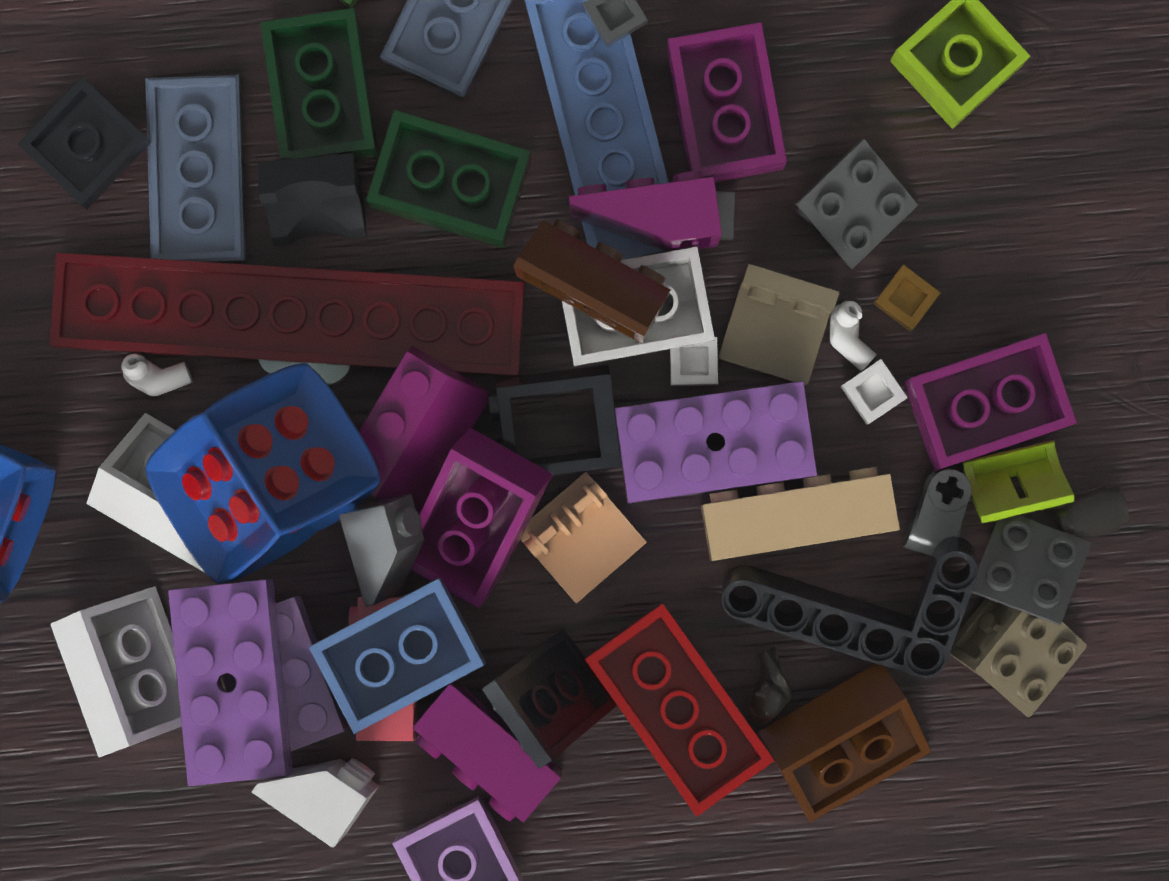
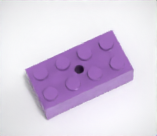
(668, 452)
(242, 730)

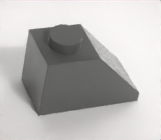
(383, 545)

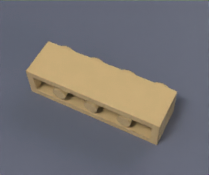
(799, 516)

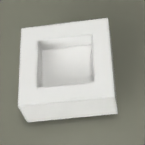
(694, 365)
(874, 392)

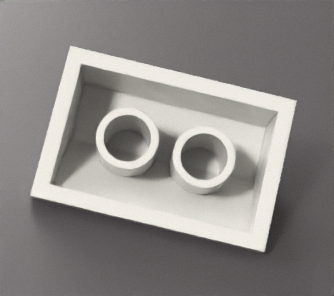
(680, 323)
(125, 493)
(122, 669)
(321, 796)

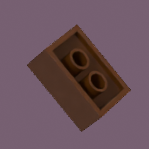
(592, 279)
(845, 741)

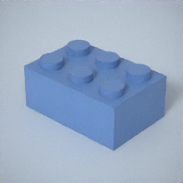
(397, 655)

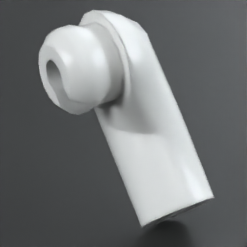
(845, 334)
(151, 378)

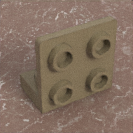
(777, 324)
(1016, 652)

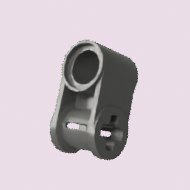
(934, 519)

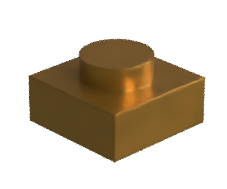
(906, 298)

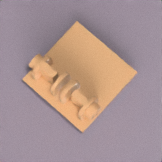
(581, 537)

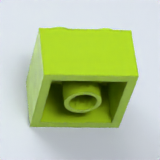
(959, 59)

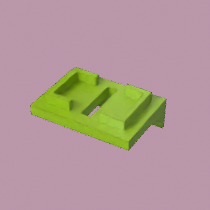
(1037, 472)

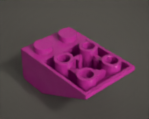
(658, 215)

